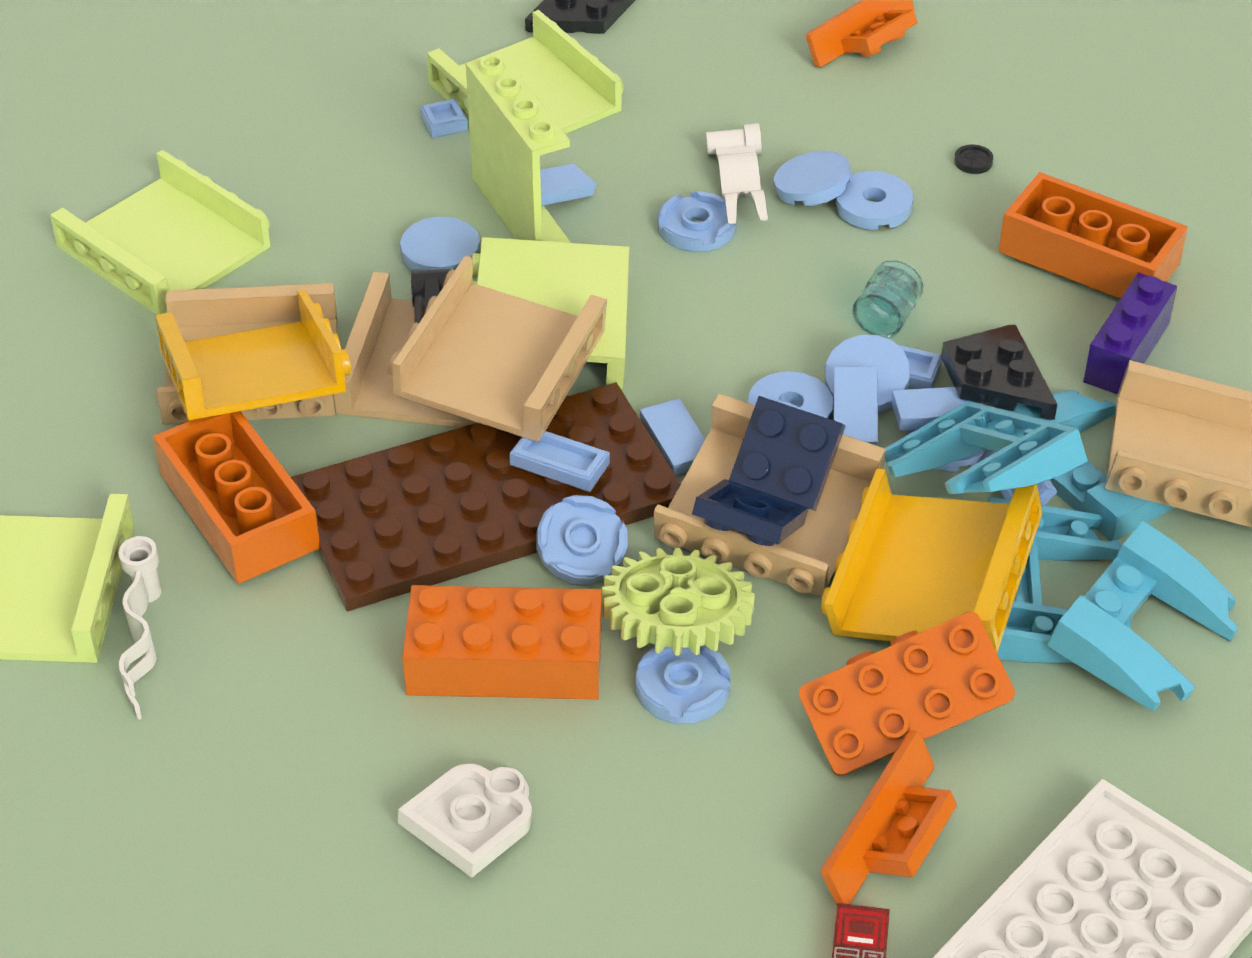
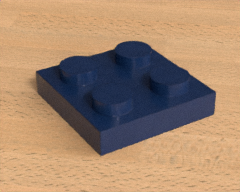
(787, 452)
(748, 510)

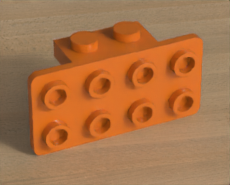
(914, 685)

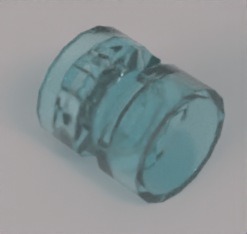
(888, 298)

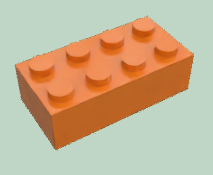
(1089, 236)
(237, 494)
(503, 642)

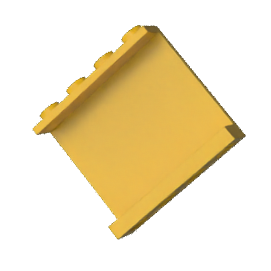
(255, 365)
(930, 561)

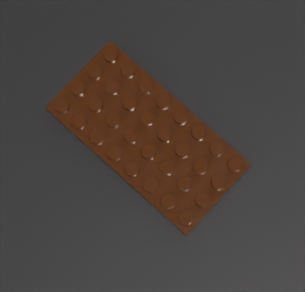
(460, 505)

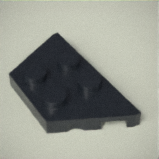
(581, 15)
(997, 371)

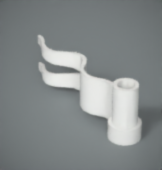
(738, 167)
(140, 562)

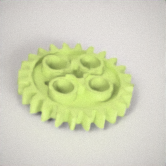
(677, 601)

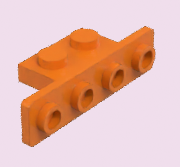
(860, 29)
(893, 824)

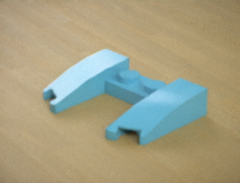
(1025, 448)
(1085, 485)
(1059, 537)
(1095, 626)

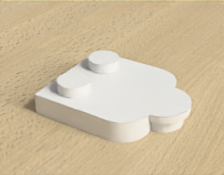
(470, 814)

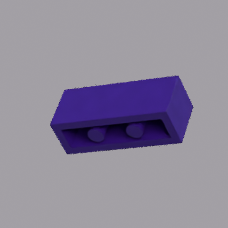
(1130, 331)

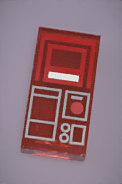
(860, 932)

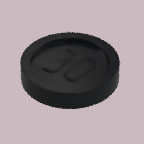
(973, 159)

